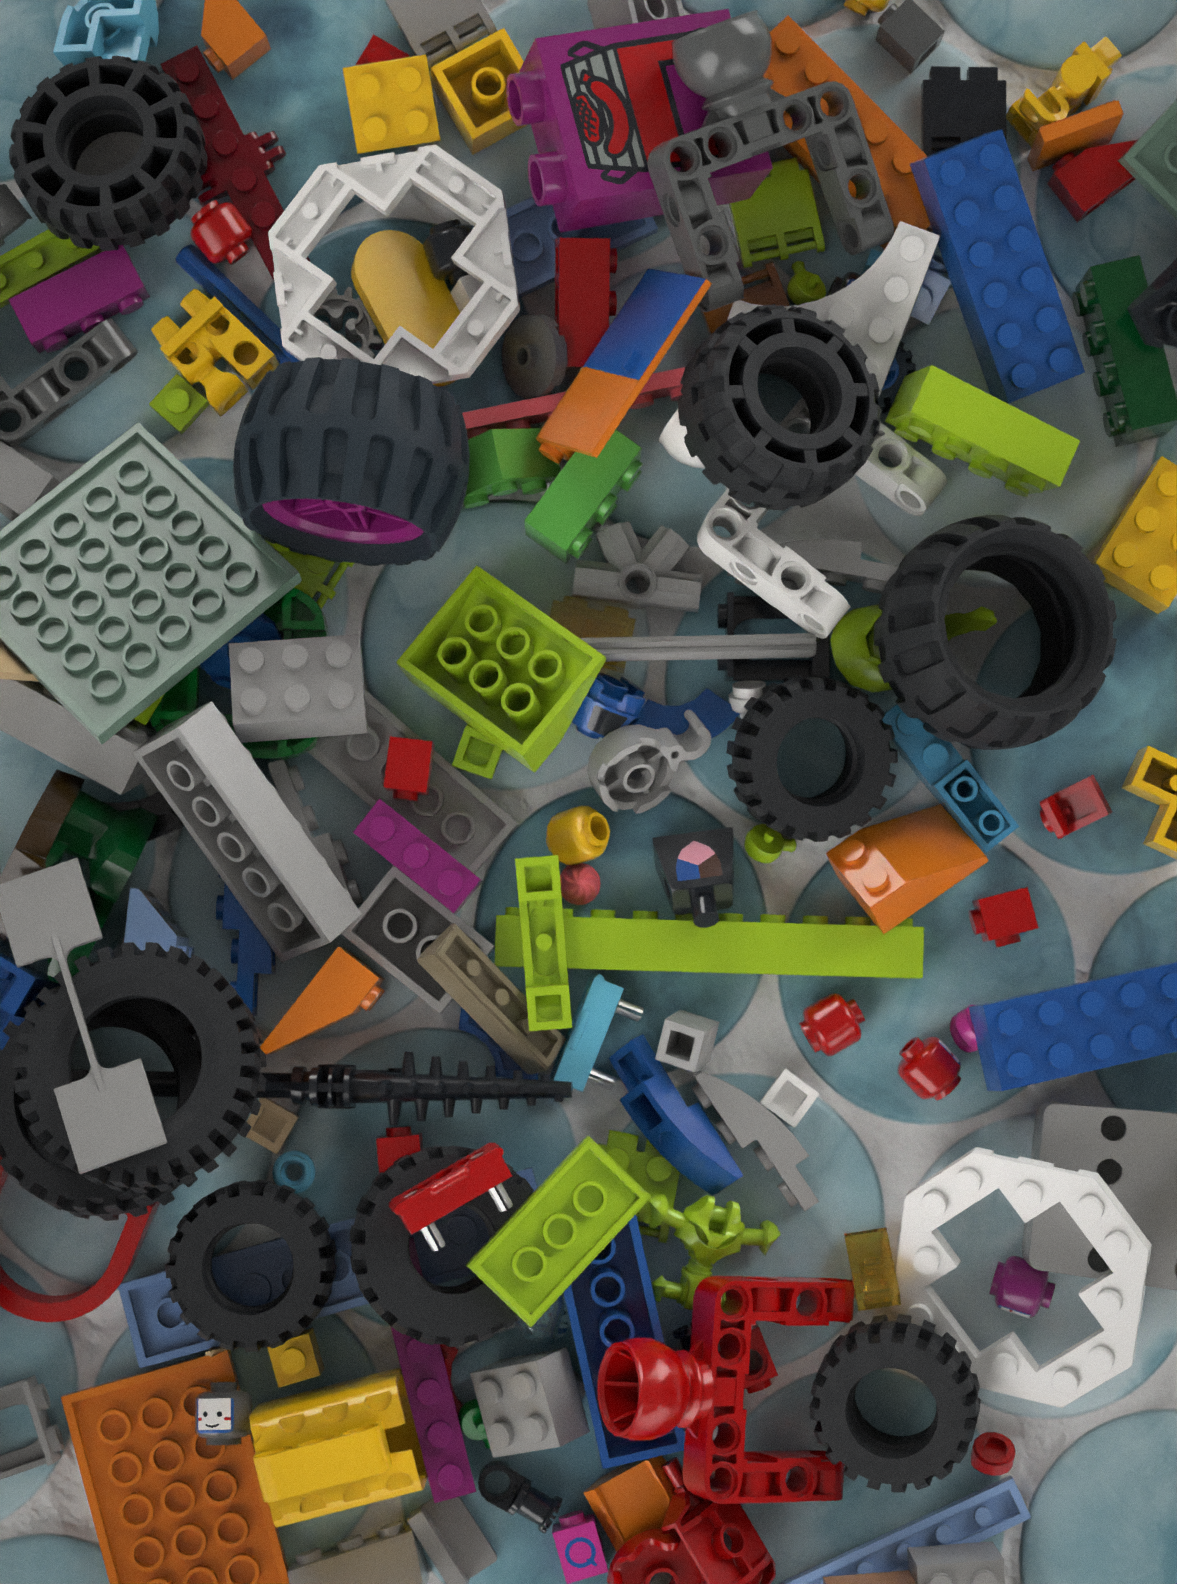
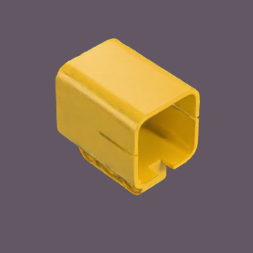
(336, 1448)

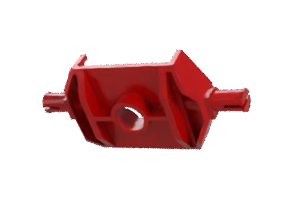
(702, 1530)

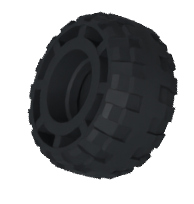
(739, 437)

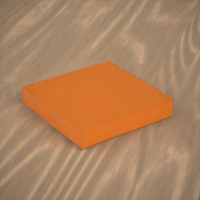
(1075, 134)

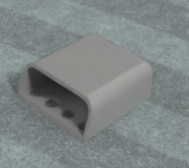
(1137, 1162)

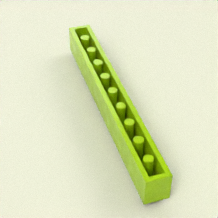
(727, 946)

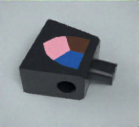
(697, 872)

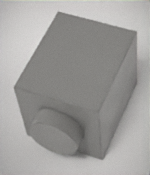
(687, 1040)

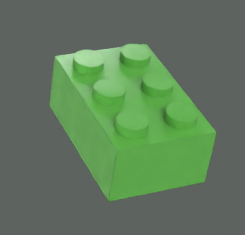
(582, 497)

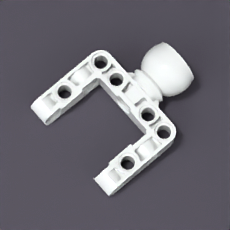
(762, 562)

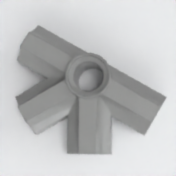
(628, 561)

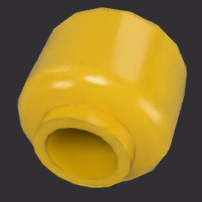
(577, 835)

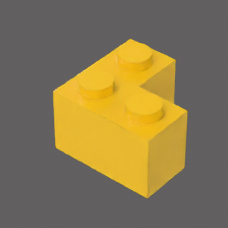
(1155, 779)

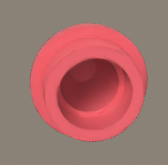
(579, 884)

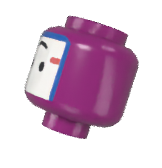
(1021, 1287)

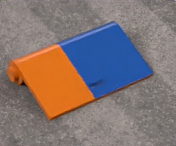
(621, 364)

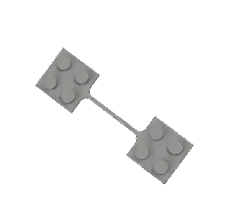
(110, 1109)

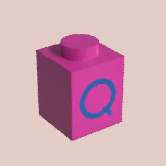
(579, 1546)

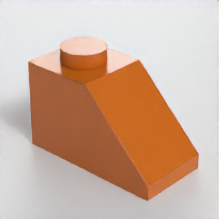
(231, 37)

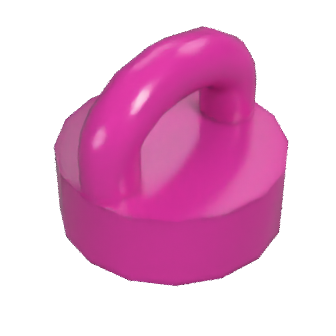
(963, 1031)

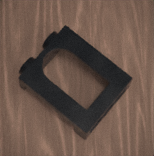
(742, 608)

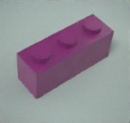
(79, 299)
(417, 856)

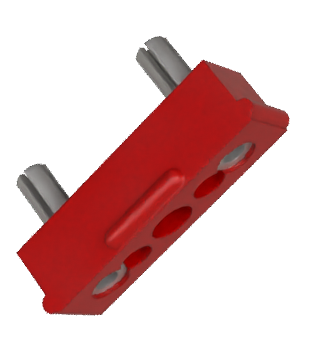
(451, 1189)

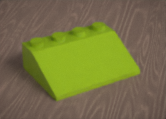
(503, 667)

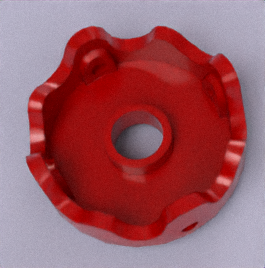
(654, 1553)

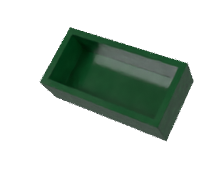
(1129, 373)

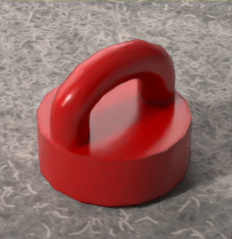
(992, 1454)

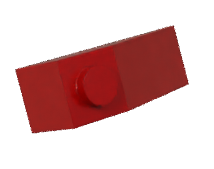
(1090, 178)

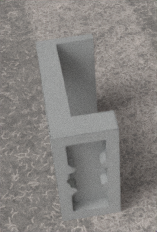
(49, 1442)

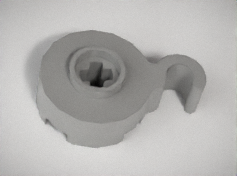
(638, 762)

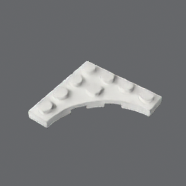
(879, 301)

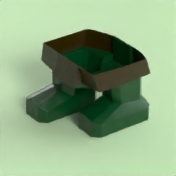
(86, 828)

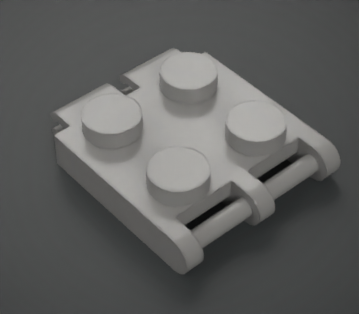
(436, 23)

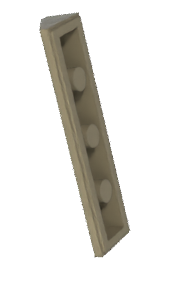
(489, 999)

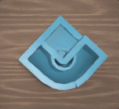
(107, 30)

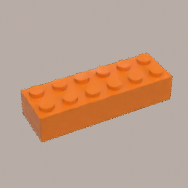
(800, 65)

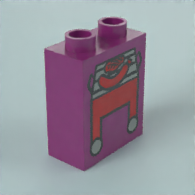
(601, 109)

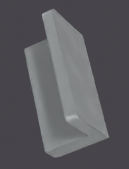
(452, 1539)

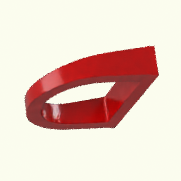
(70, 1306)

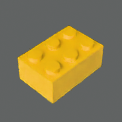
(1142, 545)

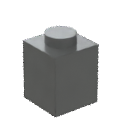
(908, 34)

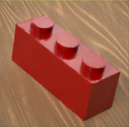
(583, 294)

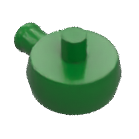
(472, 1422)

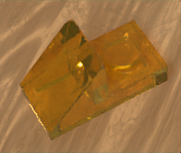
(872, 1269)

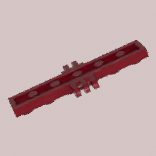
(234, 160)

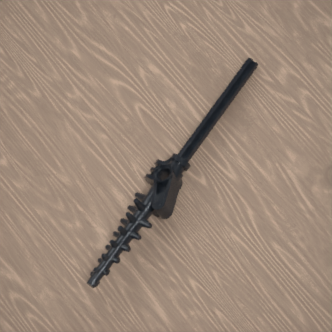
(344, 1086)

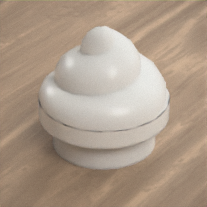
(743, 692)

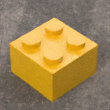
(475, 89)
(391, 103)

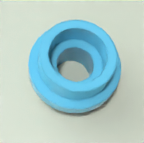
(294, 1157)

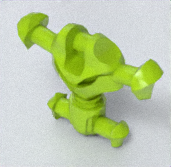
(708, 1235)

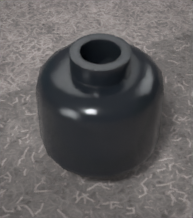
(441, 246)

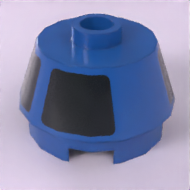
(609, 706)

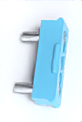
(588, 1031)

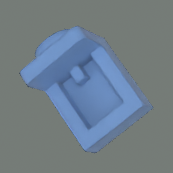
(932, 290)

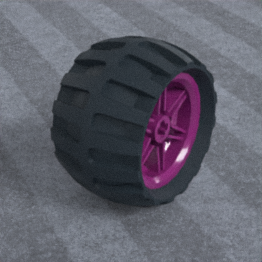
(351, 462)

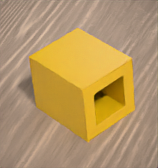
(297, 1359)

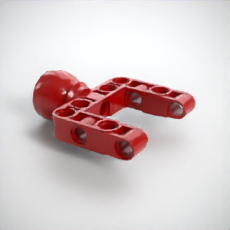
(653, 1389)

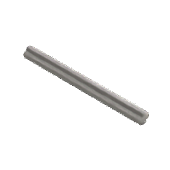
(705, 647)

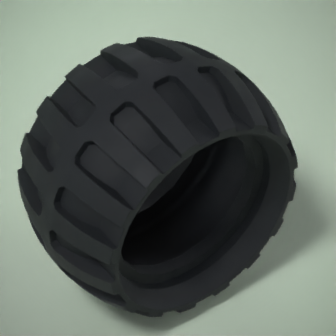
(1068, 608)

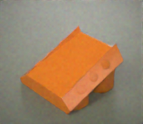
(631, 1499)

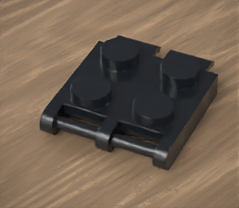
(959, 108)

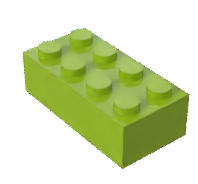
(981, 432)

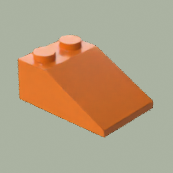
(904, 863)
(333, 995)

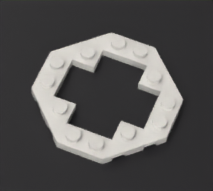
(382, 184)
(1030, 1189)

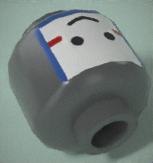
(223, 1414)

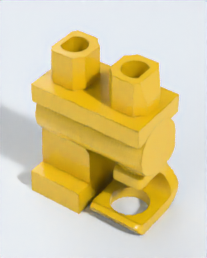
(1076, 81)
(205, 340)

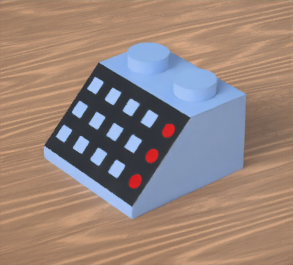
(151, 922)

